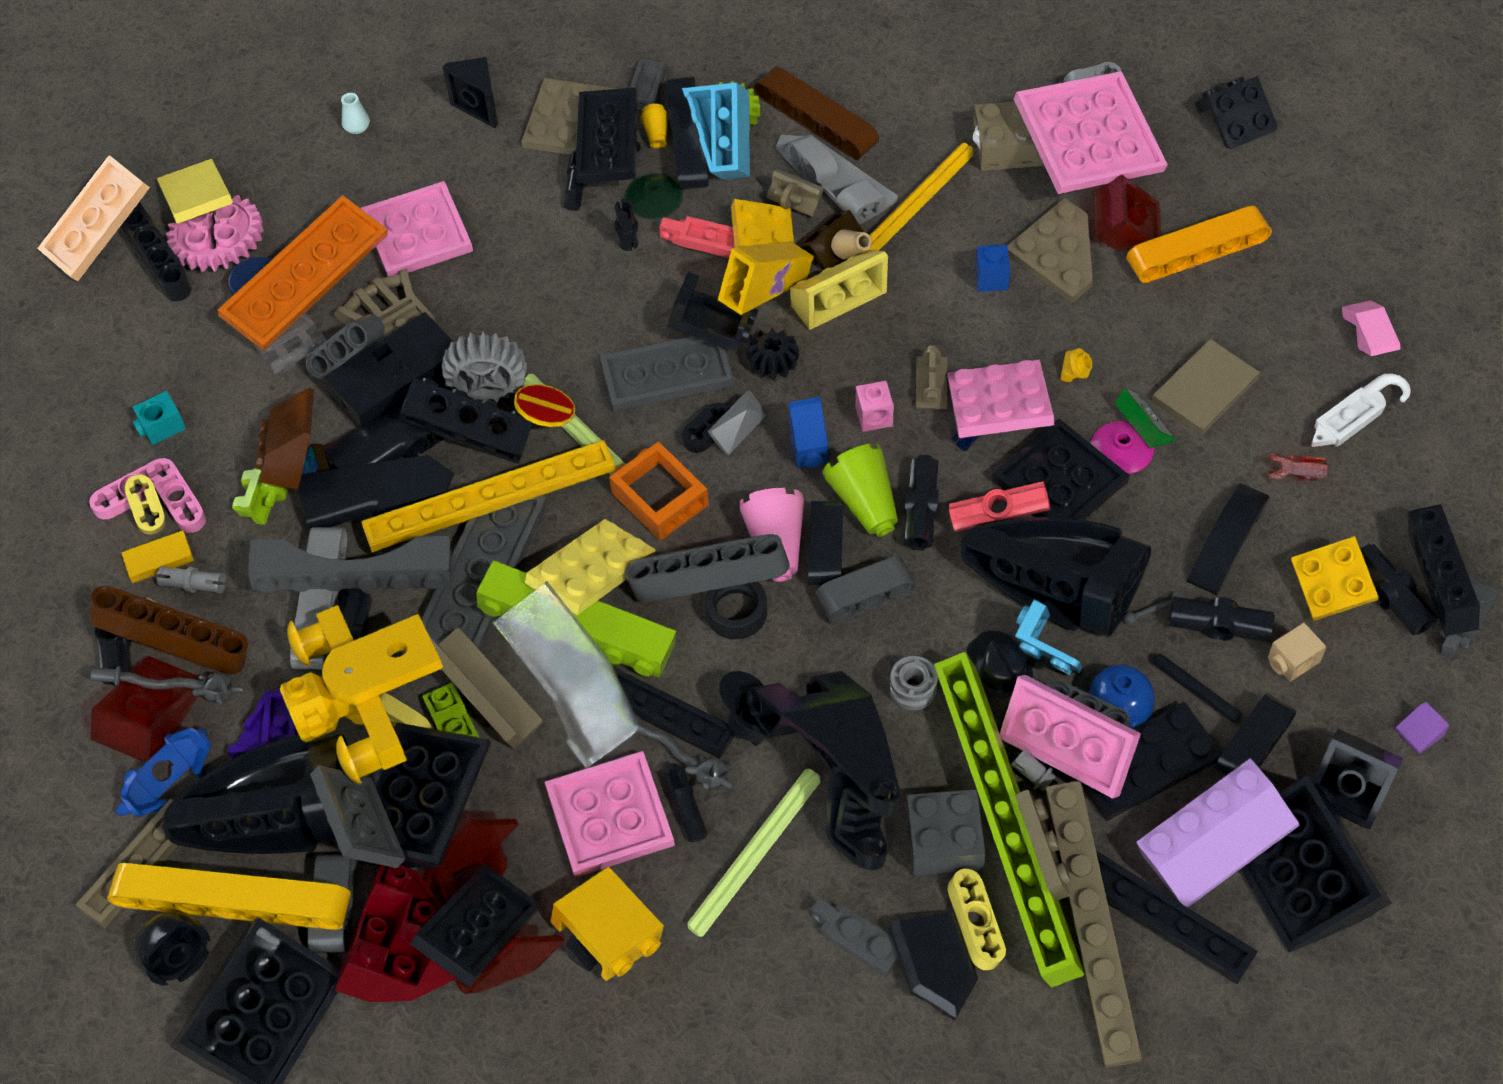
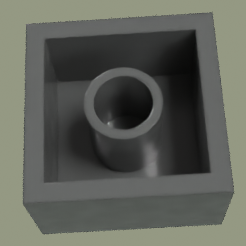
(945, 832)

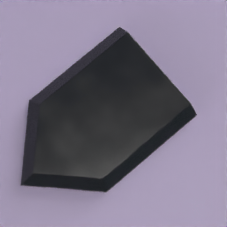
(935, 960)

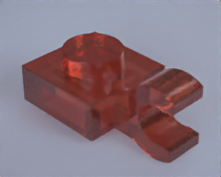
(1305, 467)

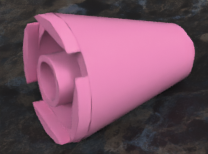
(778, 514)

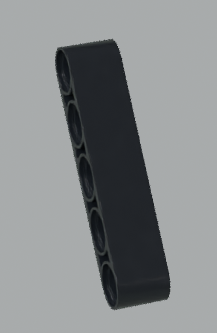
(687, 146)
(156, 254)

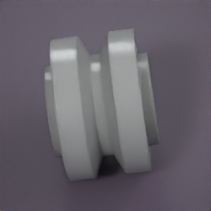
(913, 669)

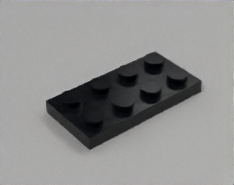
(606, 135)
(1167, 753)
(475, 925)

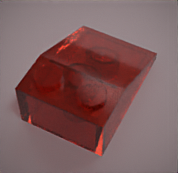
(139, 717)

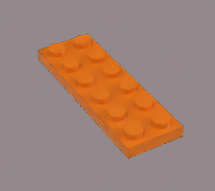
(302, 273)

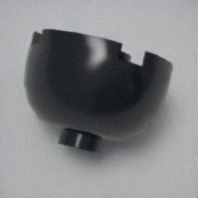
(171, 947)

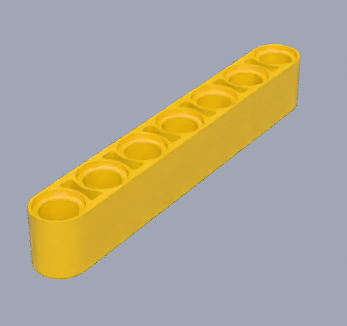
(229, 896)

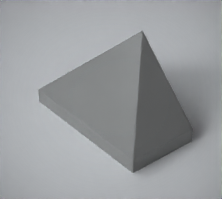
(737, 423)

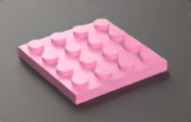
(1089, 132)

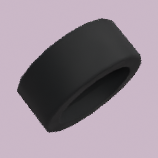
(737, 628)

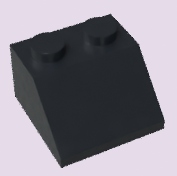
(1356, 777)

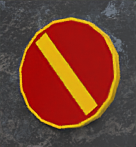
(544, 405)

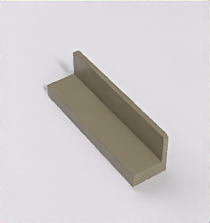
(486, 688)

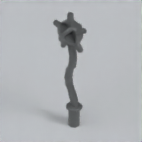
(214, 687)
(708, 771)

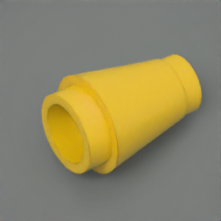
(655, 123)

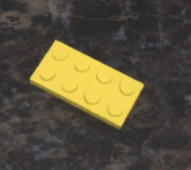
(590, 565)

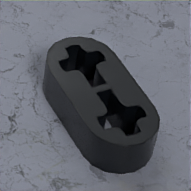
(701, 425)

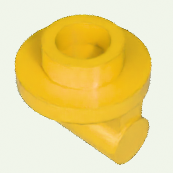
(1076, 365)

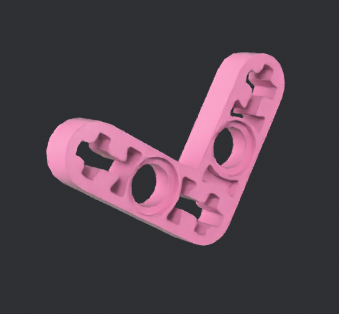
(164, 487)

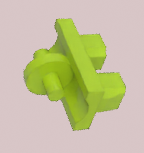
(258, 497)

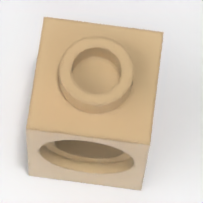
(1296, 652)

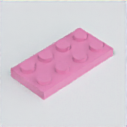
(1069, 736)

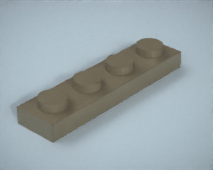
(148, 848)

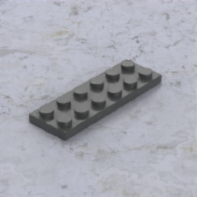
(490, 537)

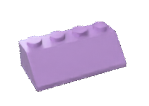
(1217, 833)

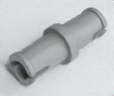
(191, 579)

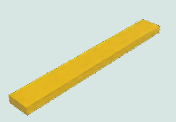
(488, 495)

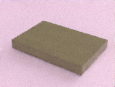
(1205, 387)

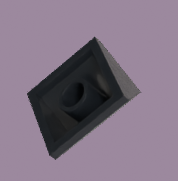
(471, 89)

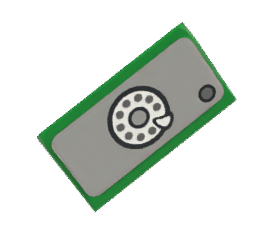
(1143, 419)

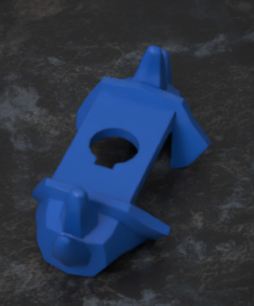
(142, 790)

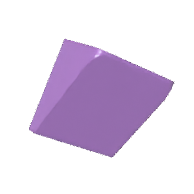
(1422, 728)

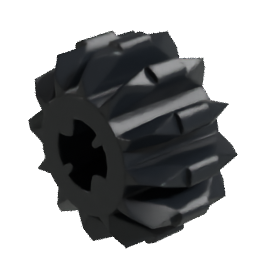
(773, 353)

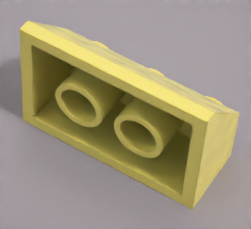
(840, 288)

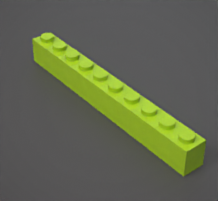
(997, 790)

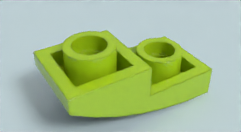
(449, 711)

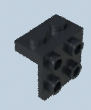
(1239, 111)

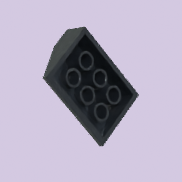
(429, 790)
(1315, 874)
(259, 1008)

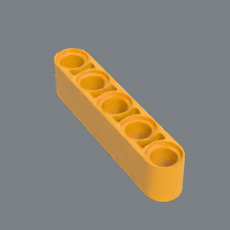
(1198, 244)

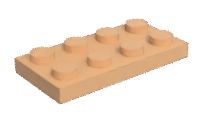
(93, 218)

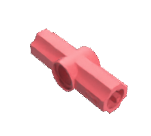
(1020, 503)

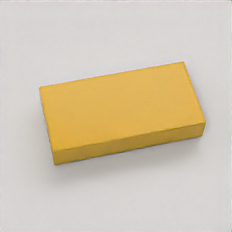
(148, 558)

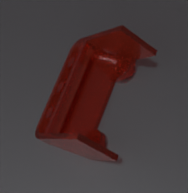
(471, 848)

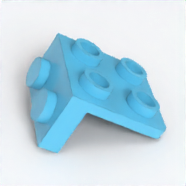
(1031, 623)

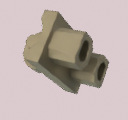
(795, 193)

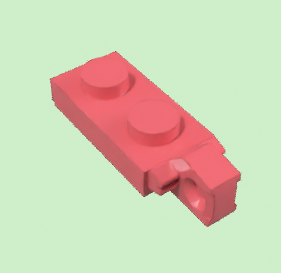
(699, 235)

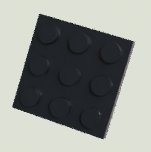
(1073, 472)

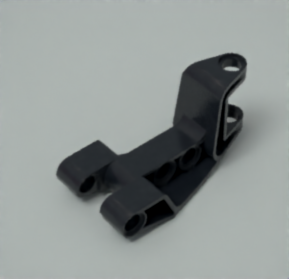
(851, 741)

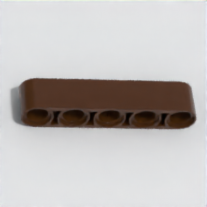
(817, 112)
(168, 629)

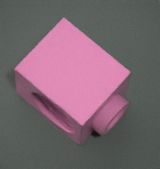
(874, 406)

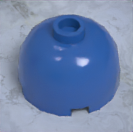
(1126, 689)

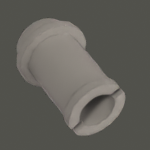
(1033, 770)

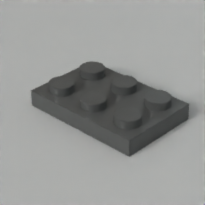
(357, 818)

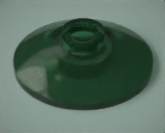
(657, 203)

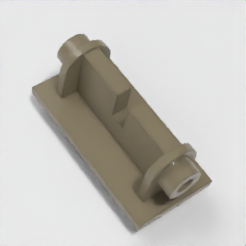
(931, 380)

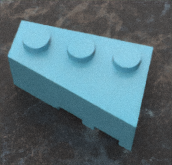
(723, 127)

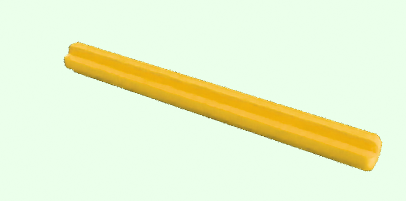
(920, 196)

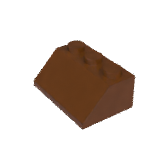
(285, 441)

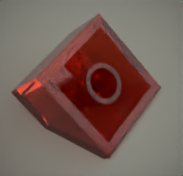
(1125, 214)

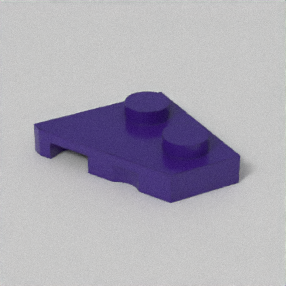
(265, 725)

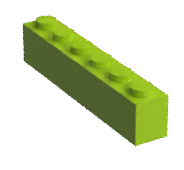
(617, 633)

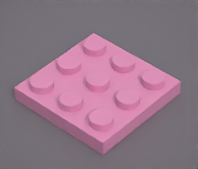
(421, 229)
(1000, 398)
(609, 814)

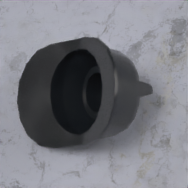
(998, 662)
(733, 692)

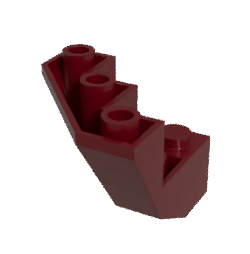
(379, 957)

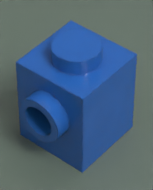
(992, 268)

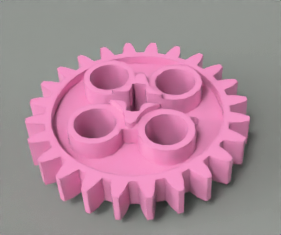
(235, 233)

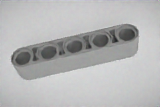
(326, 543)

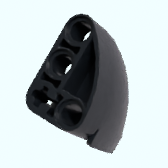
(1069, 565)
(257, 801)

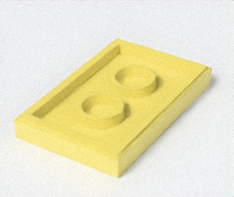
(194, 191)

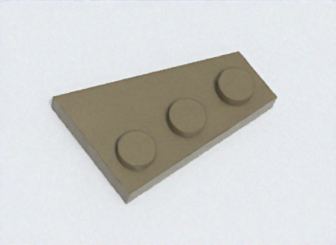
(1044, 844)

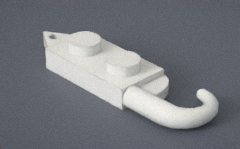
(1356, 411)

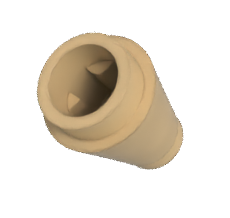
(850, 243)

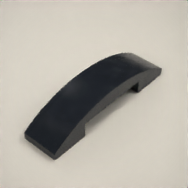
(1227, 538)

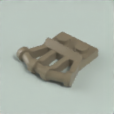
(396, 315)

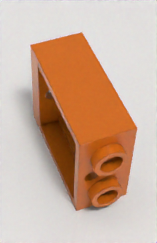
(674, 513)

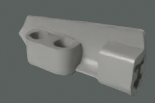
(839, 178)

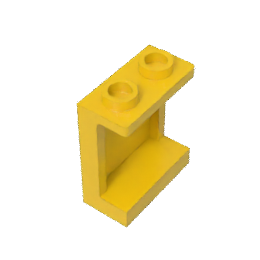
(609, 922)

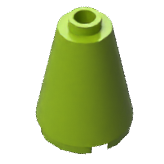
(864, 487)

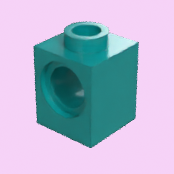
(157, 418)

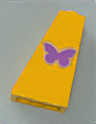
(762, 273)

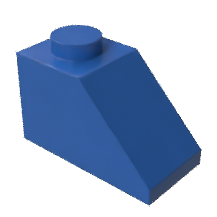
(808, 432)

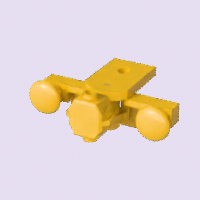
(352, 684)

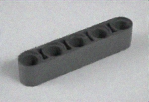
(707, 568)

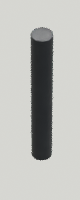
(1197, 688)

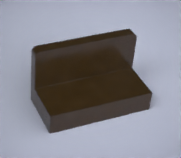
(819, 240)

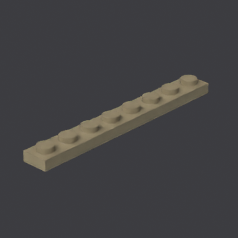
(1093, 926)

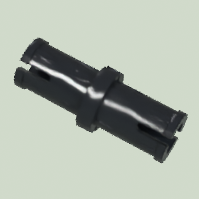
(626, 225)

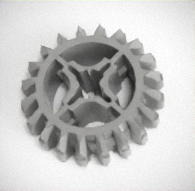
(484, 366)

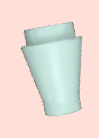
(354, 116)

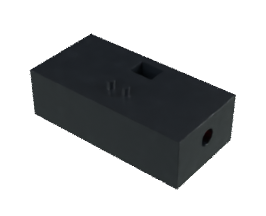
(382, 374)

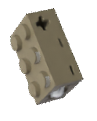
(1003, 138)

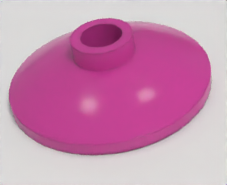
(1130, 456)

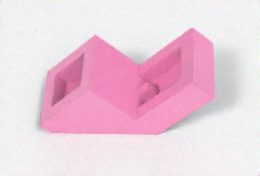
(1373, 327)

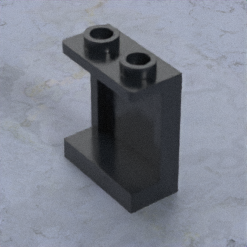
(708, 317)

